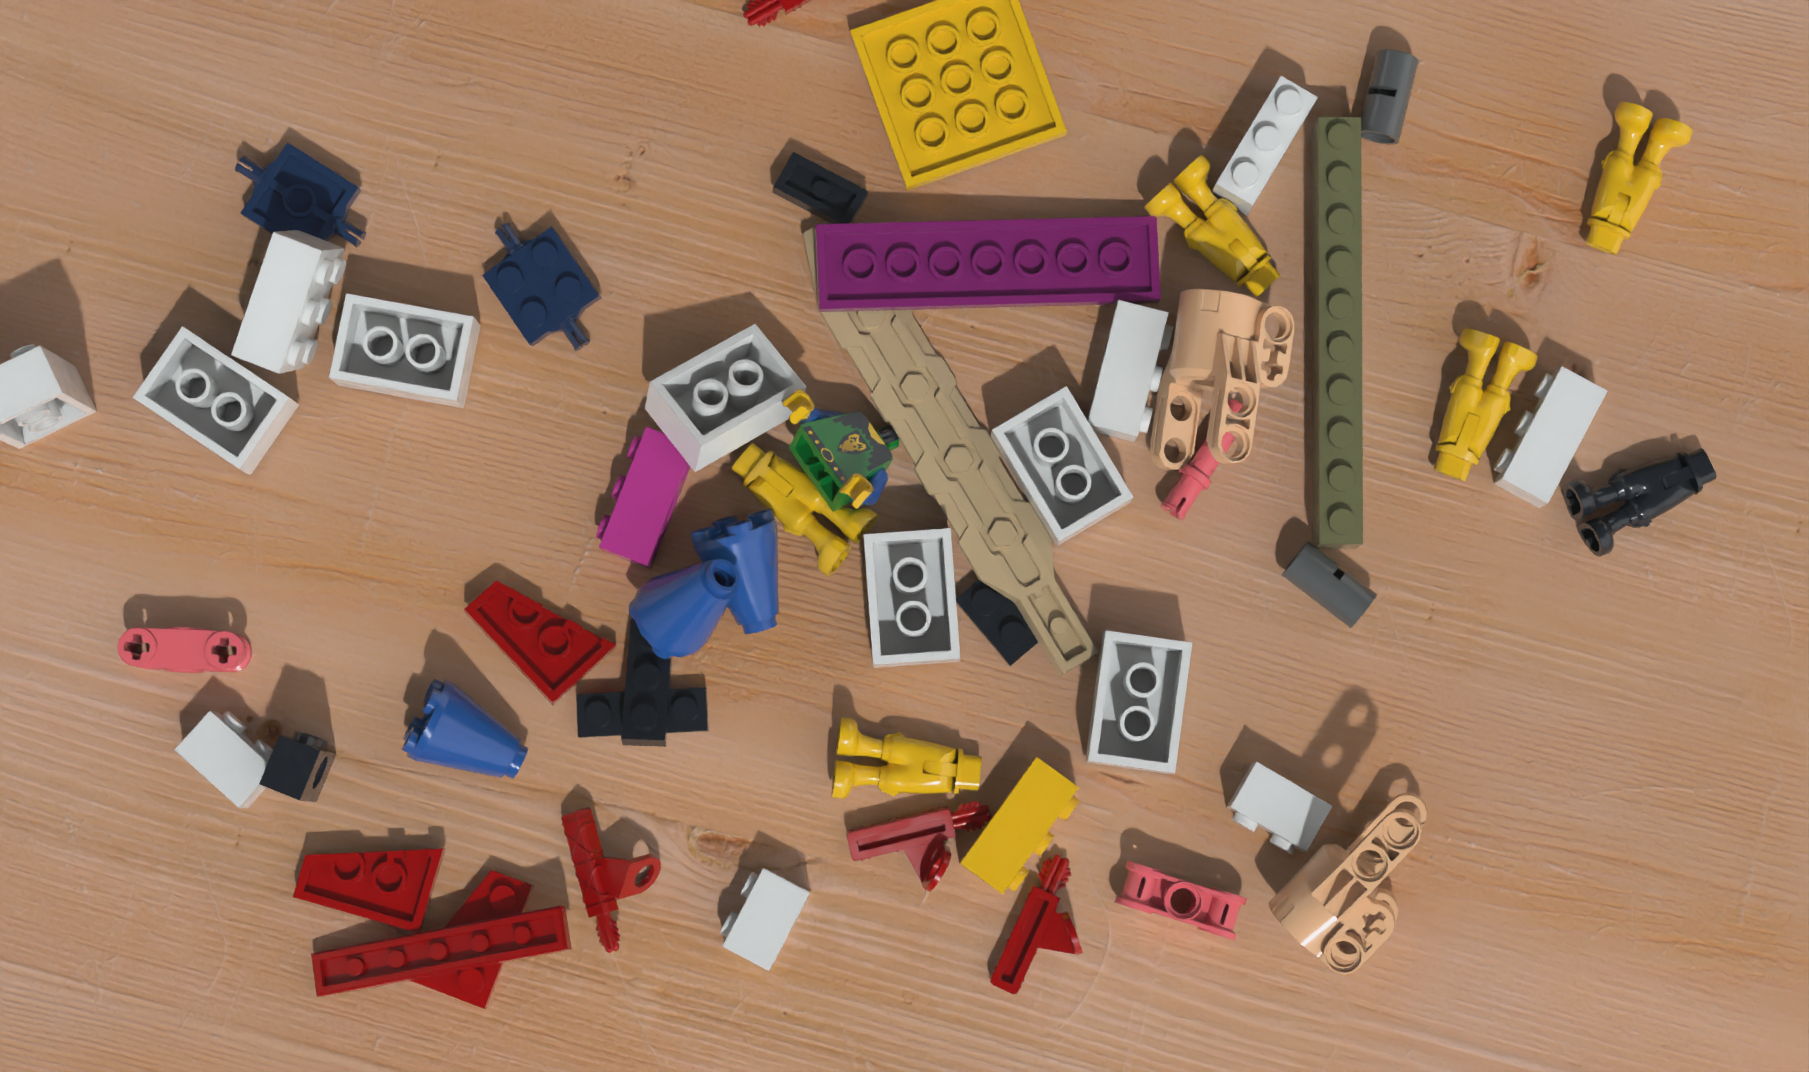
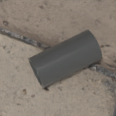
(1388, 96)
(1329, 585)

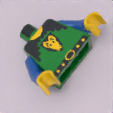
(840, 452)

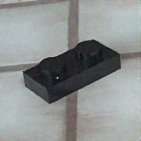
(819, 191)
(997, 621)

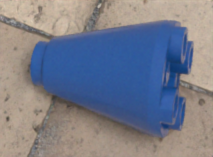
(754, 552)
(684, 606)
(462, 735)

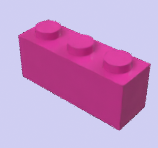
(644, 499)

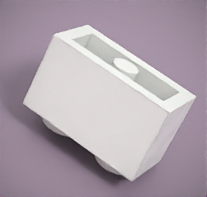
(227, 757)
(1279, 808)
(764, 918)

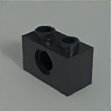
(298, 766)

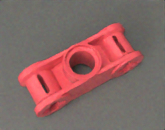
(184, 649)
(1209, 908)

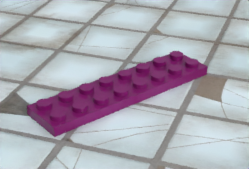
(987, 263)

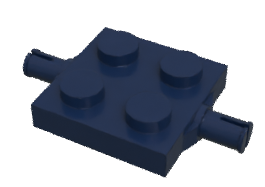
(300, 196)
(542, 286)

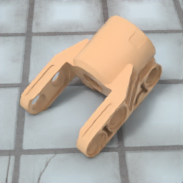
(1218, 350)
(1341, 889)

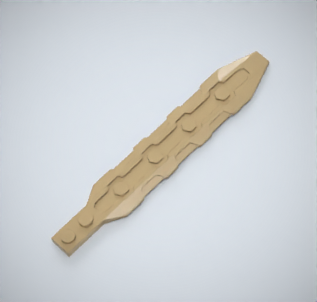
(960, 469)

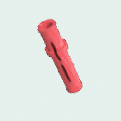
(1196, 474)

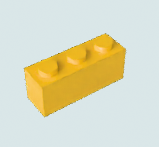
(1021, 827)

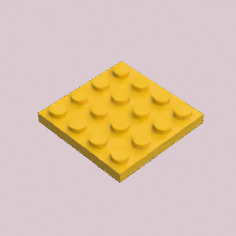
(957, 86)

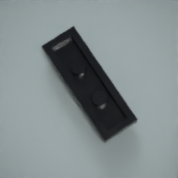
(645, 694)
(603, 712)

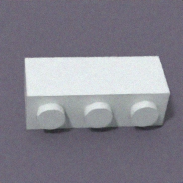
(1264, 145)
(1129, 371)
(1548, 436)

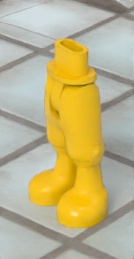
(1627, 188)
(1223, 236)
(1476, 412)
(793, 500)
(911, 764)

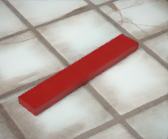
(441, 951)

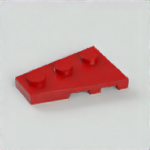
(541, 644)
(373, 885)
(493, 898)

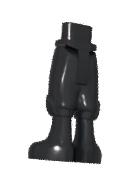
(1647, 493)

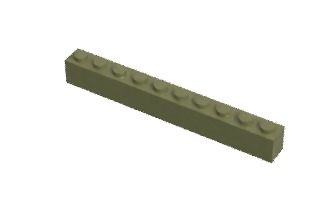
(1337, 334)

